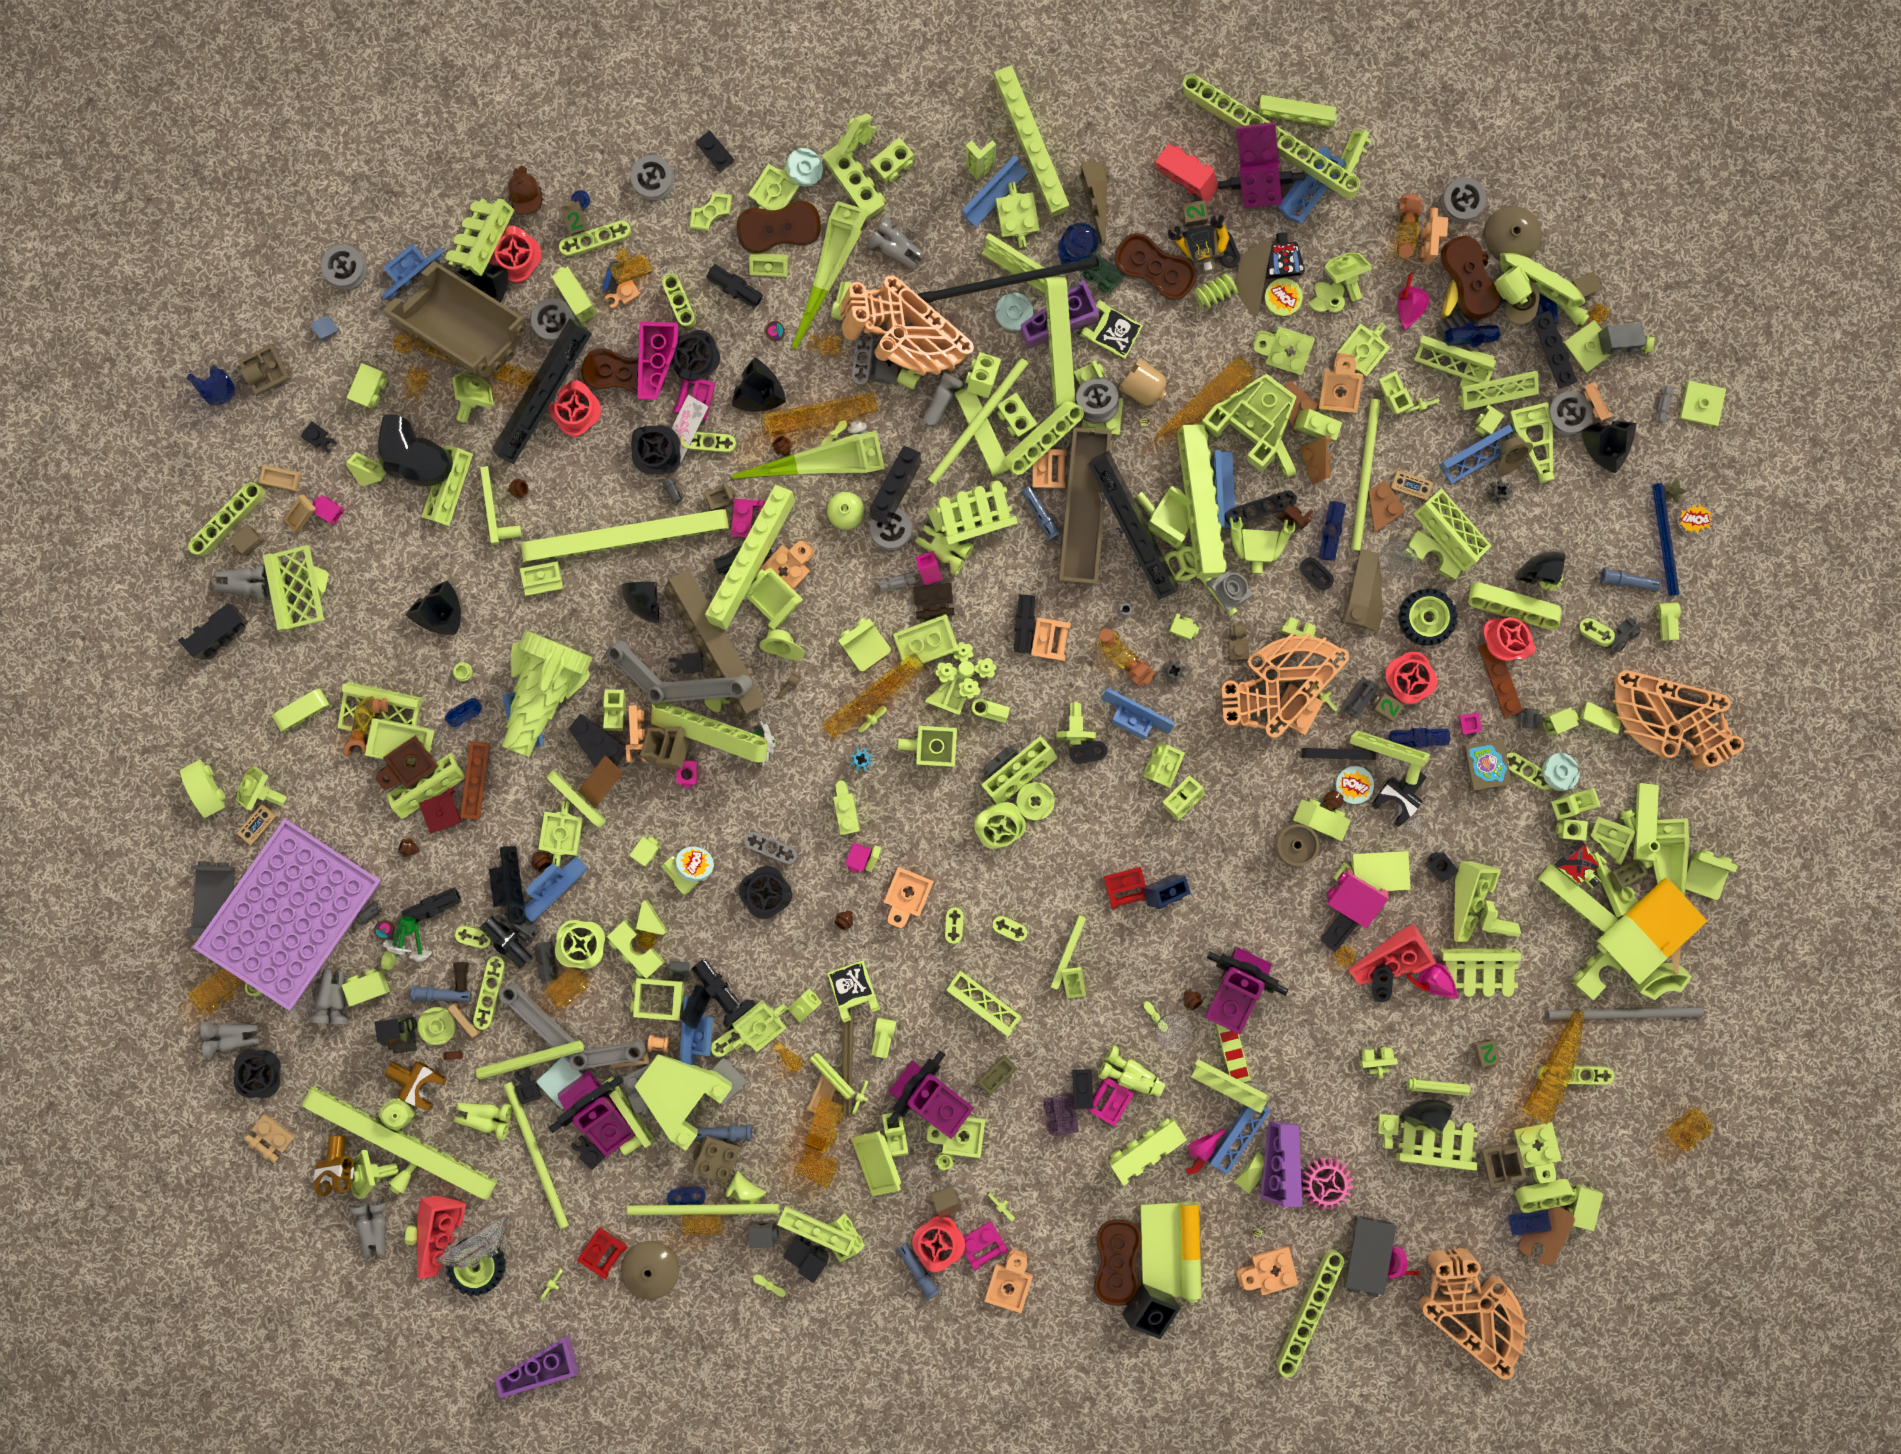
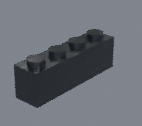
(895, 485)

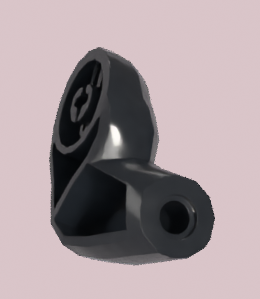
(410, 457)

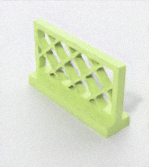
(1011, 260)
(1452, 539)
(281, 591)
(393, 698)

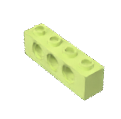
(855, 170)
(1019, 770)

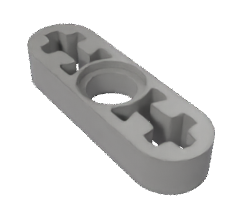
(855, 371)
(782, 857)

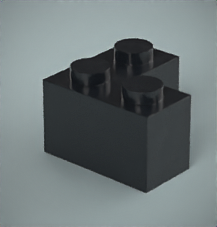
(806, 1257)

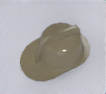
(1526, 312)
(1513, 454)

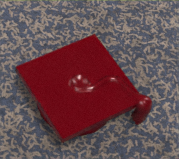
(440, 811)

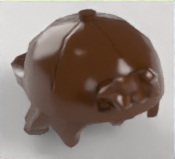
(524, 192)

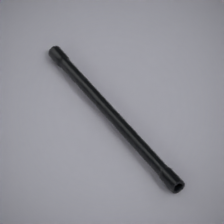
(1081, 265)

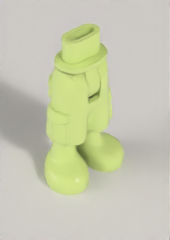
(1133, 1074)

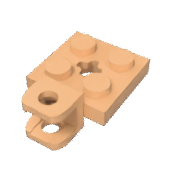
(1344, 377)
(793, 560)
(637, 734)
(905, 905)
(1011, 1273)
(1260, 1274)

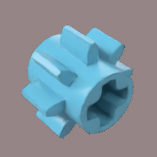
(860, 754)

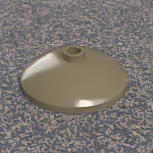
(1501, 237)
(652, 1257)

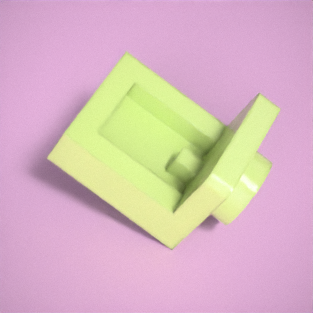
(804, 1005)

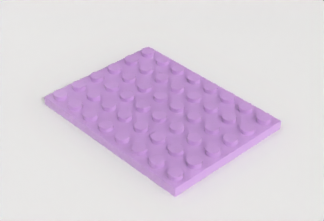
(287, 914)

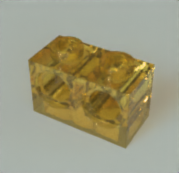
(1687, 1125)

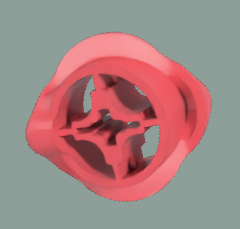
(519, 272)
(575, 426)
(1508, 638)
(1393, 672)
(933, 1262)

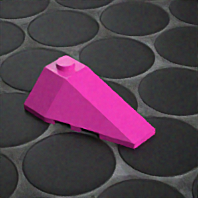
(656, 351)

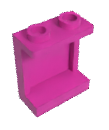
(1356, 898)

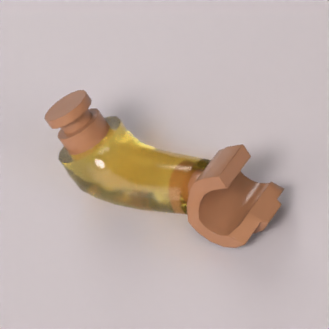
(1408, 226)
(1121, 655)
(364, 712)

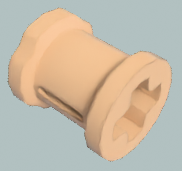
(658, 1044)

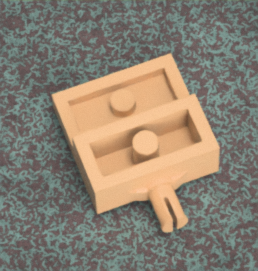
(1433, 235)
(1305, 720)

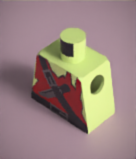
(1579, 865)

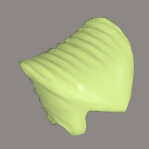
(744, 1190)

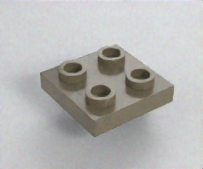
(264, 369)
(715, 1159)

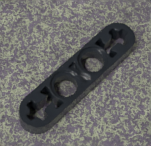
(1260, 507)
(1338, 753)

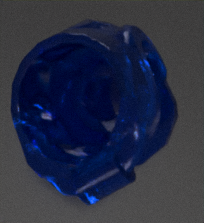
(1079, 240)
(216, 388)

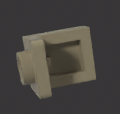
(720, 497)

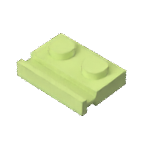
(541, 578)

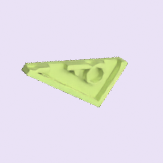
(1620, 900)

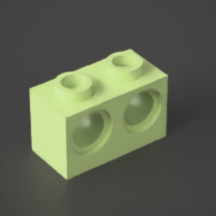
(888, 157)
(983, 375)
(1020, 414)
(1183, 798)

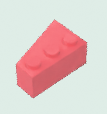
(1187, 172)

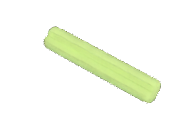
(832, 1076)

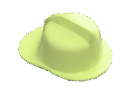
(781, 644)

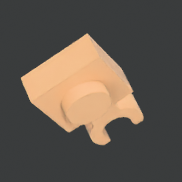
(625, 292)

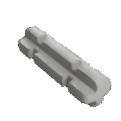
(1664, 404)
(896, 582)

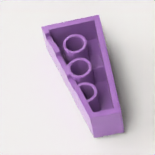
(1081, 313)
(1282, 1165)
(546, 1367)

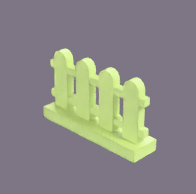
(487, 239)
(984, 515)
(1488, 967)
(1446, 1149)

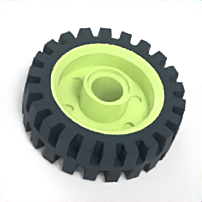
(1412, 617)
(478, 1281)

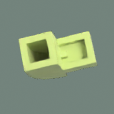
(1575, 803)
(895, 1136)

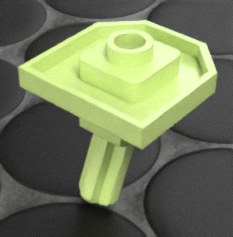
(1346, 270)
(471, 391)
(1075, 733)
(254, 787)
(367, 1175)

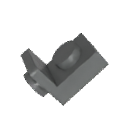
(678, 971)

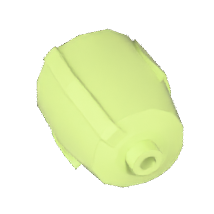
(1514, 285)
(396, 1114)

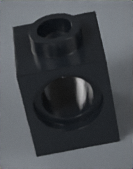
(1448, 870)

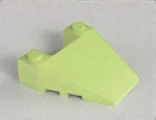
(1257, 413)
(673, 1091)

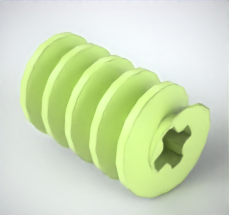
(1215, 290)

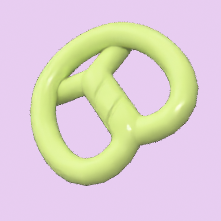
(1182, 563)

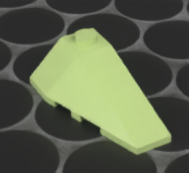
(1471, 888)

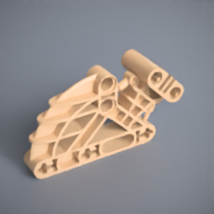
(918, 344)
(1244, 703)
(1711, 744)
(1454, 1274)

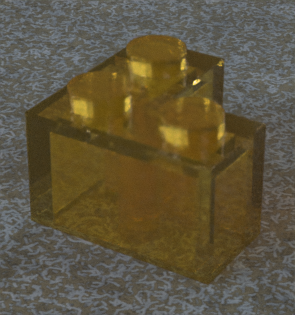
(822, 1132)

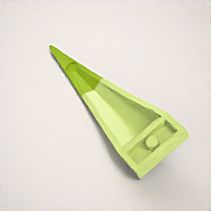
(840, 238)
(847, 455)

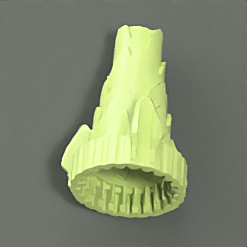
(546, 677)

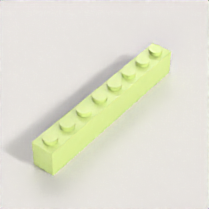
(1031, 141)
(1201, 501)
(750, 557)

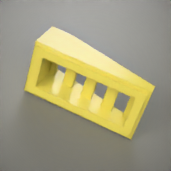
(1450, 300)

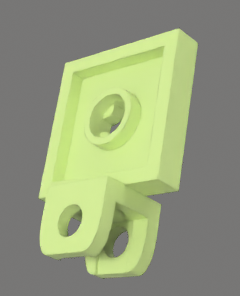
(858, 131)
(1275, 349)
(970, 1147)
(1542, 1159)

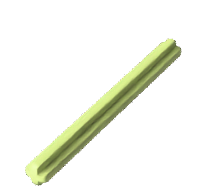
(530, 1059)

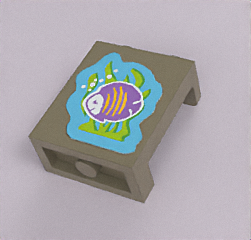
(1487, 765)

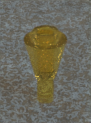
(791, 1060)

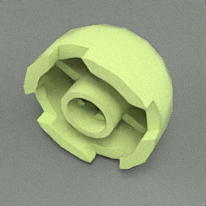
(848, 518)

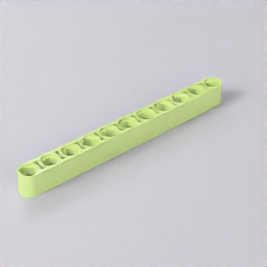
(1290, 155)
(623, 535)
(398, 1143)

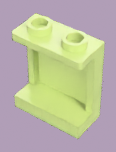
(1171, 517)
(773, 597)

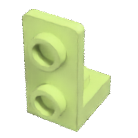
(1491, 924)

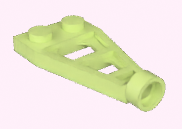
(1533, 416)

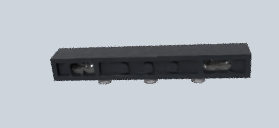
(542, 391)
(1133, 525)

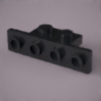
(1554, 349)
(507, 886)

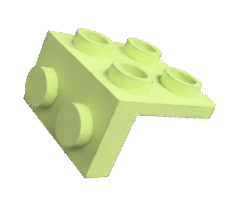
(864, 644)
(1708, 874)

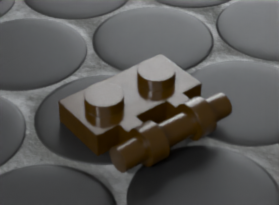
(931, 595)

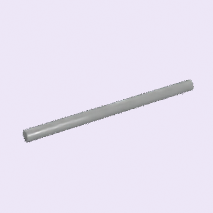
(1628, 1013)

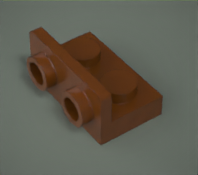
(1293, 514)

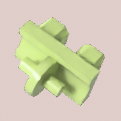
(1290, 627)
(1387, 1058)

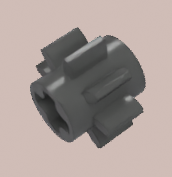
(1493, 492)
(1176, 666)
(1530, 718)

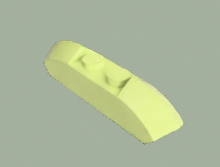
(1548, 282)

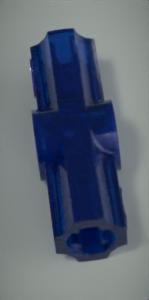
(1472, 335)
(1335, 519)
(1420, 737)

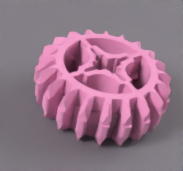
(1330, 1175)

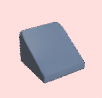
(324, 328)

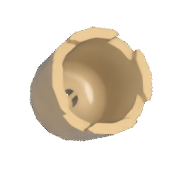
(1144, 383)

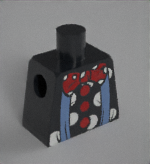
(1284, 259)

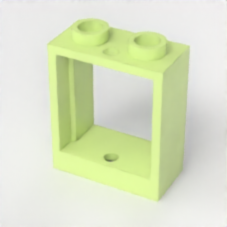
(574, 294)
(677, 999)

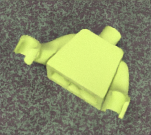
(1259, 545)

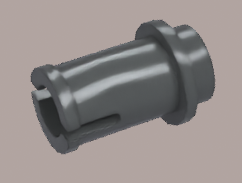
(672, 490)
(365, 915)

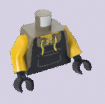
(1203, 243)

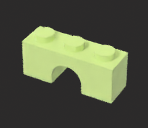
(1423, 544)
(622, 939)
(1588, 979)

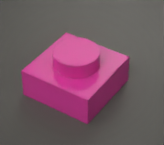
(1470, 723)

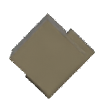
(665, 748)
(1503, 1164)

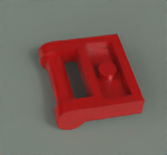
(1125, 881)
(596, 1249)

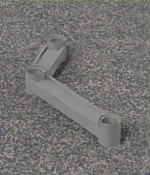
(660, 691)
(556, 1036)

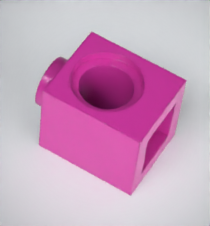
(327, 509)
(929, 568)
(693, 766)
(858, 858)

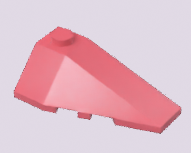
(1402, 953)
(435, 1227)

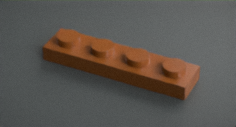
(1501, 683)
(475, 780)

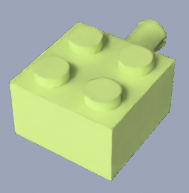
(933, 746)

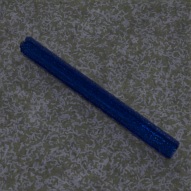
(1665, 539)

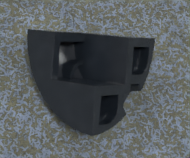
(492, 282)
(758, 389)
(1609, 443)
(1543, 567)
(642, 599)
(437, 610)
(1430, 1113)

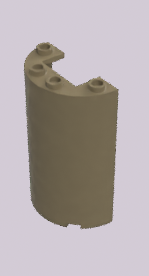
(460, 321)

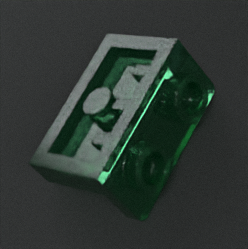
(1105, 276)

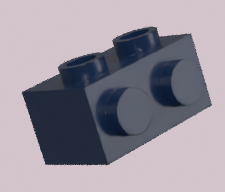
(1166, 891)

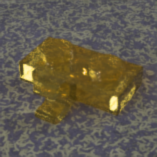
(629, 268)

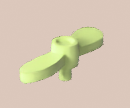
(1422, 405)
(834, 434)
(1325, 698)
(872, 719)
(1150, 1009)
(860, 1097)
(1002, 1207)
(759, 1279)
(551, 1284)

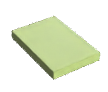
(928, 640)
(1383, 869)

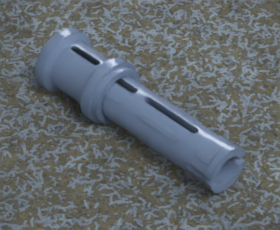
(1045, 521)
(1620, 579)
(431, 994)
(733, 1133)
(922, 1279)

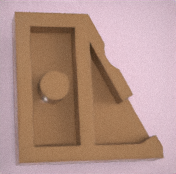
(1302, 402)
(1317, 459)
(1384, 505)

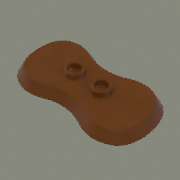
(792, 224)
(1465, 263)
(1168, 273)
(608, 369)
(1118, 1247)

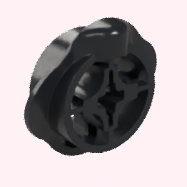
(712, 361)
(670, 462)
(763, 912)
(271, 1061)

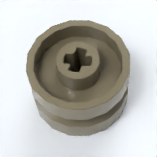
(1304, 836)

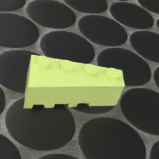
(1146, 1150)

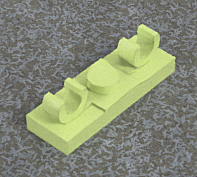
(1353, 150)

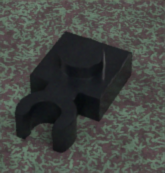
(316, 435)
(690, 663)
(527, 1090)
(590, 1154)

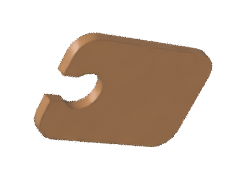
(1553, 1241)

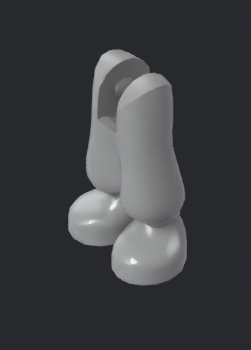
(897, 246)
(941, 399)
(240, 582)
(330, 997)
(230, 1035)
(371, 1230)

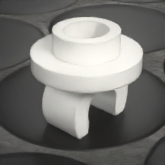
(857, 427)

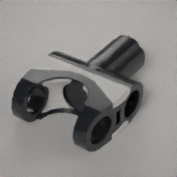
(1403, 794)

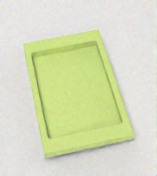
(388, 735)
(877, 1163)

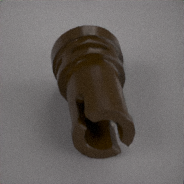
(461, 971)

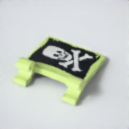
(1114, 331)
(851, 988)

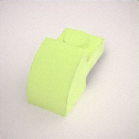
(1394, 393)
(614, 710)

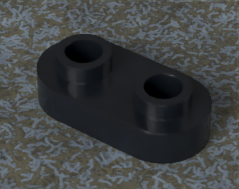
(1231, 250)
(1317, 572)
(1088, 752)
(1382, 984)
(732, 1016)

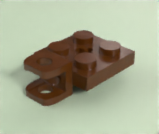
(397, 768)

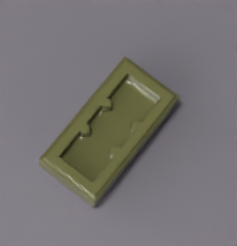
(1627, 874)
(996, 1074)

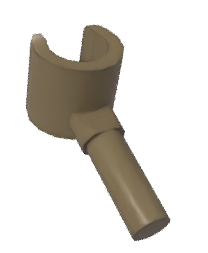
(792, 680)

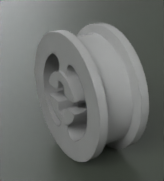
(642, 169)
(1464, 188)
(333, 270)
(543, 330)
(1107, 397)
(1579, 404)
(905, 524)

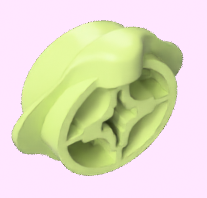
(999, 825)
(592, 960)

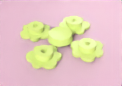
(966, 670)

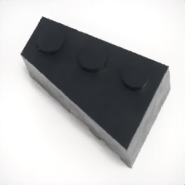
(214, 633)
(596, 741)
(397, 1032)

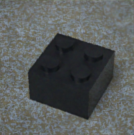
(1151, 1311)

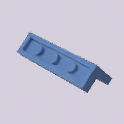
(997, 187)
(1297, 195)
(1470, 452)
(1224, 485)
(1235, 1133)

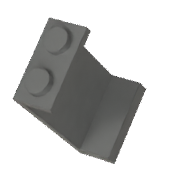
(212, 889)
(1370, 1256)

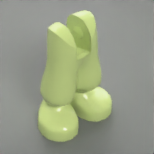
(943, 551)
(481, 1118)

